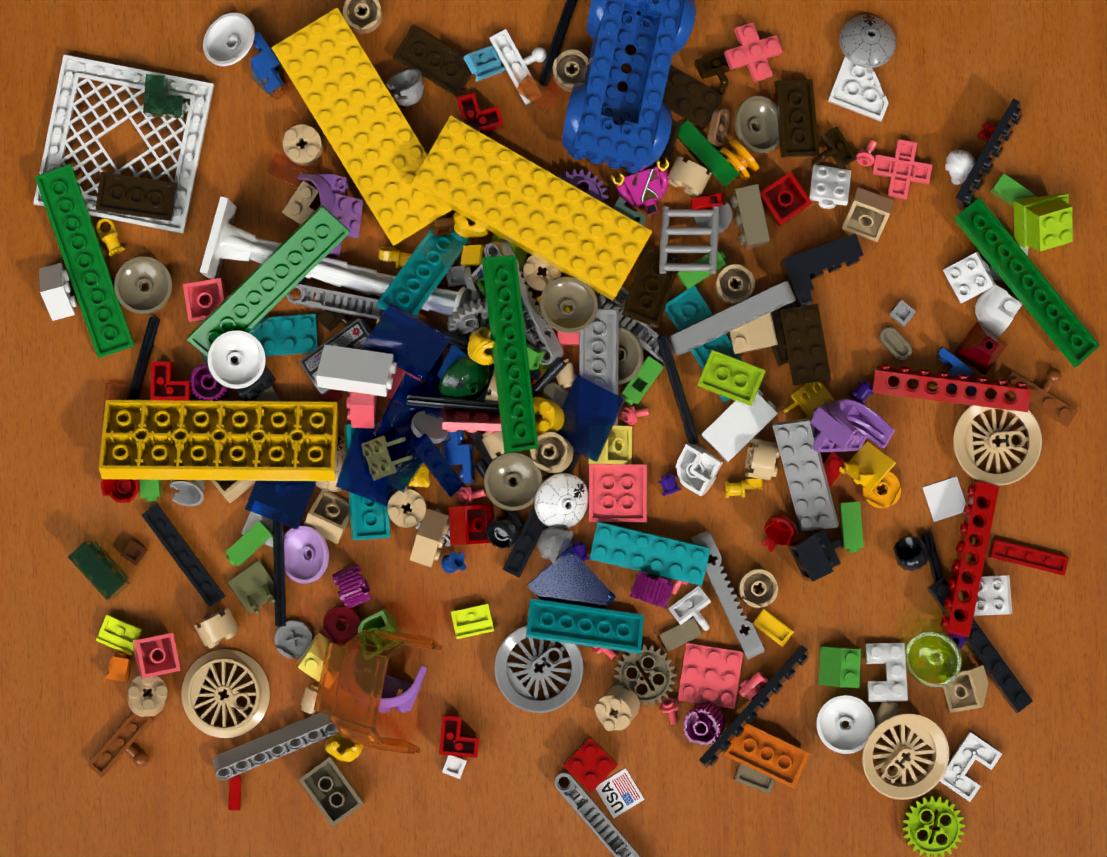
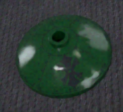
(464, 379)

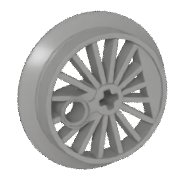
(519, 694)

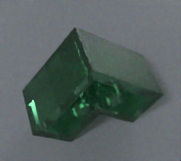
(158, 102)

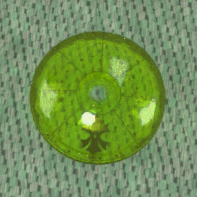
(927, 667)

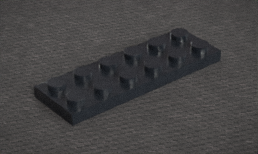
(990, 152)

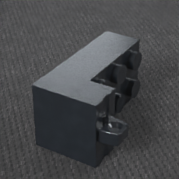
(812, 263)
(815, 555)

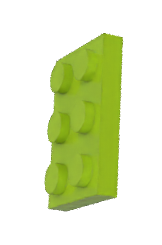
(731, 378)

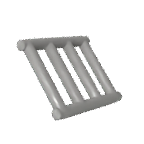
(711, 249)

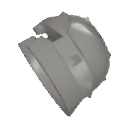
(407, 87)
(189, 492)
(554, 541)

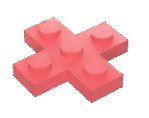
(753, 52)
(902, 169)

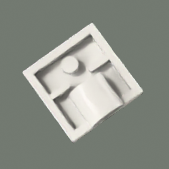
(829, 186)
(969, 277)
(994, 596)

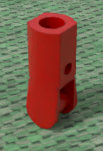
(704, 201)
(234, 801)

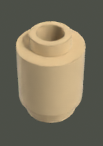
(567, 375)
(309, 698)
(885, 711)

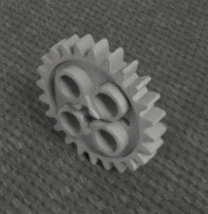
(466, 321)

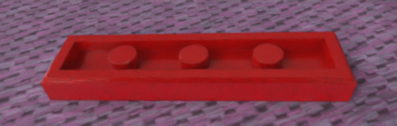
(1029, 557)

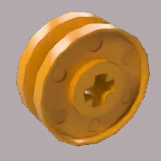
(739, 159)

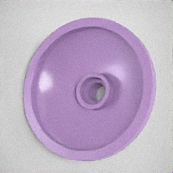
(298, 560)

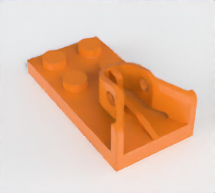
(768, 755)

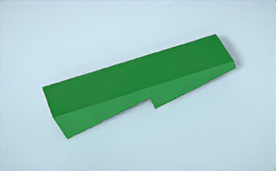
(707, 154)

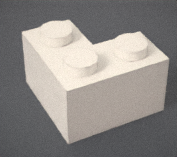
(56, 291)

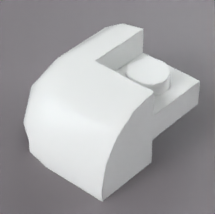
(996, 309)
(697, 468)

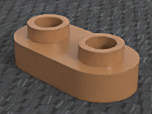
(719, 127)

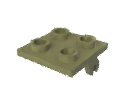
(379, 458)
(253, 587)

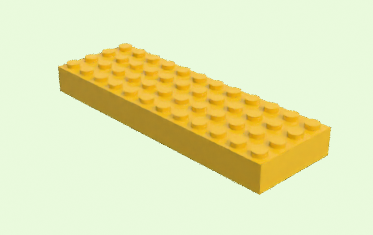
(360, 123)
(531, 208)
(219, 440)

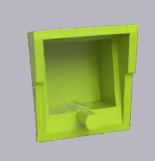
(1043, 221)

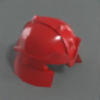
(120, 489)

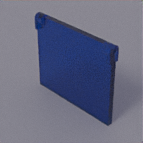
(410, 341)
(398, 415)
(589, 417)
(355, 470)
(281, 500)
(571, 583)

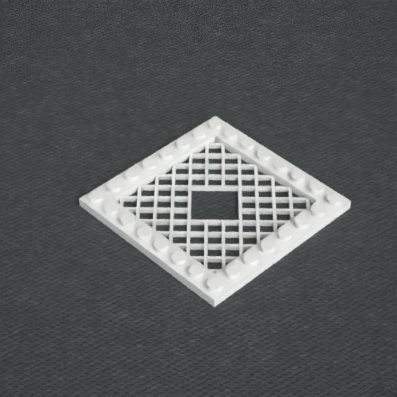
(61, 121)

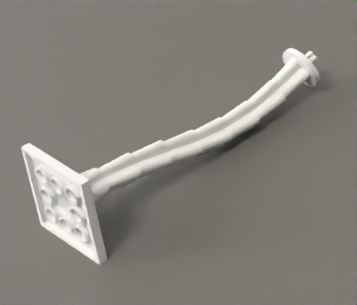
(236, 244)

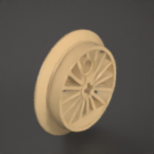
(965, 451)
(194, 683)
(911, 746)

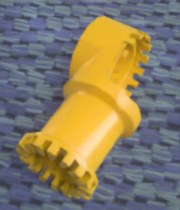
(110, 238)
(391, 254)
(738, 488)

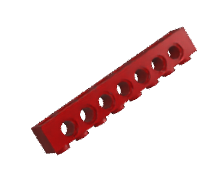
(960, 396)
(988, 494)

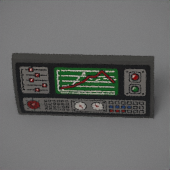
(350, 337)

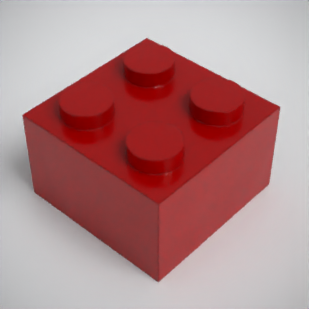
(784, 199)
(590, 764)

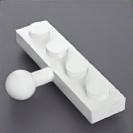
(512, 60)

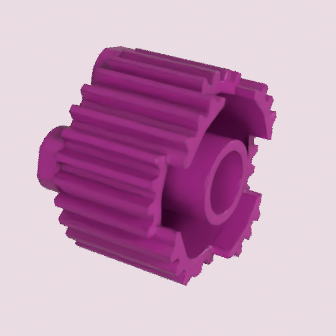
(199, 383)
(352, 586)
(650, 590)
(704, 723)

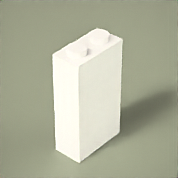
(356, 370)
(738, 426)

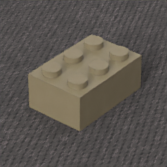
(750, 217)
(332, 790)

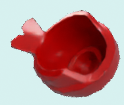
(779, 530)

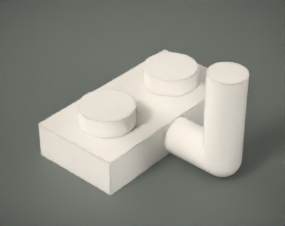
(690, 606)

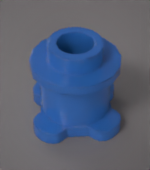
(453, 562)

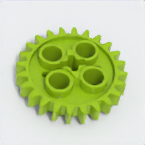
(950, 830)

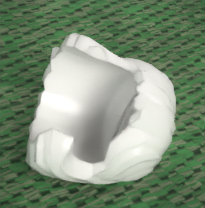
(959, 165)

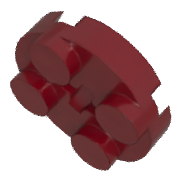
(331, 622)

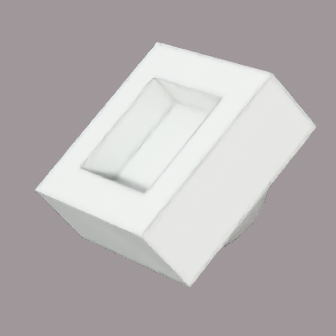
(454, 766)

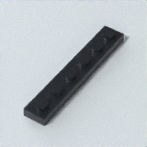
(183, 555)

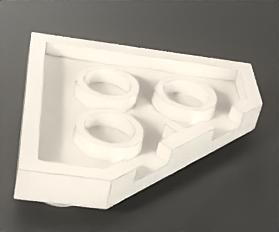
(859, 91)

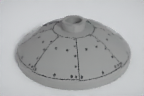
(862, 48)

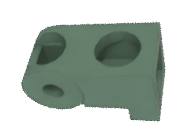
(637, 216)

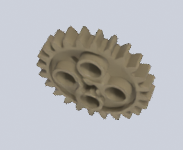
(659, 666)

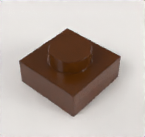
(443, 226)
(134, 552)

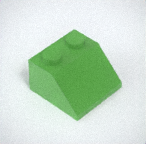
(839, 666)

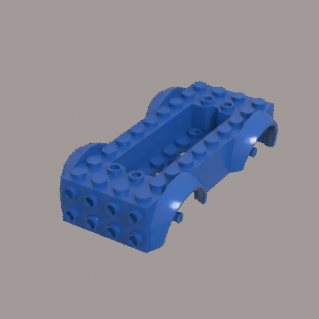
(635, 124)

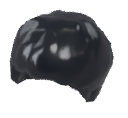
(502, 532)
(911, 553)

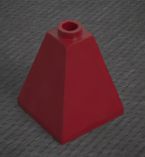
(980, 348)

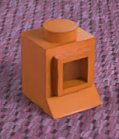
(119, 667)

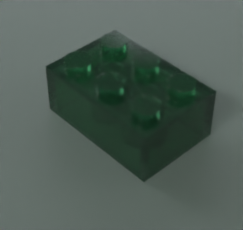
(99, 569)

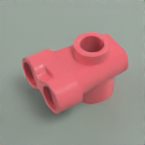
(751, 688)

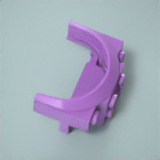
(333, 196)
(846, 425)
(404, 701)

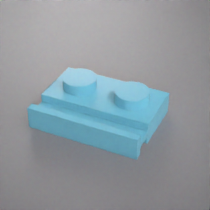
(484, 63)

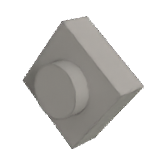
(455, 276)
(902, 313)

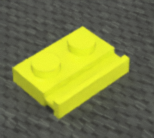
(472, 621)
(118, 634)

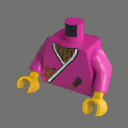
(644, 187)

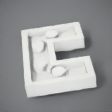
(893, 657)
(961, 761)

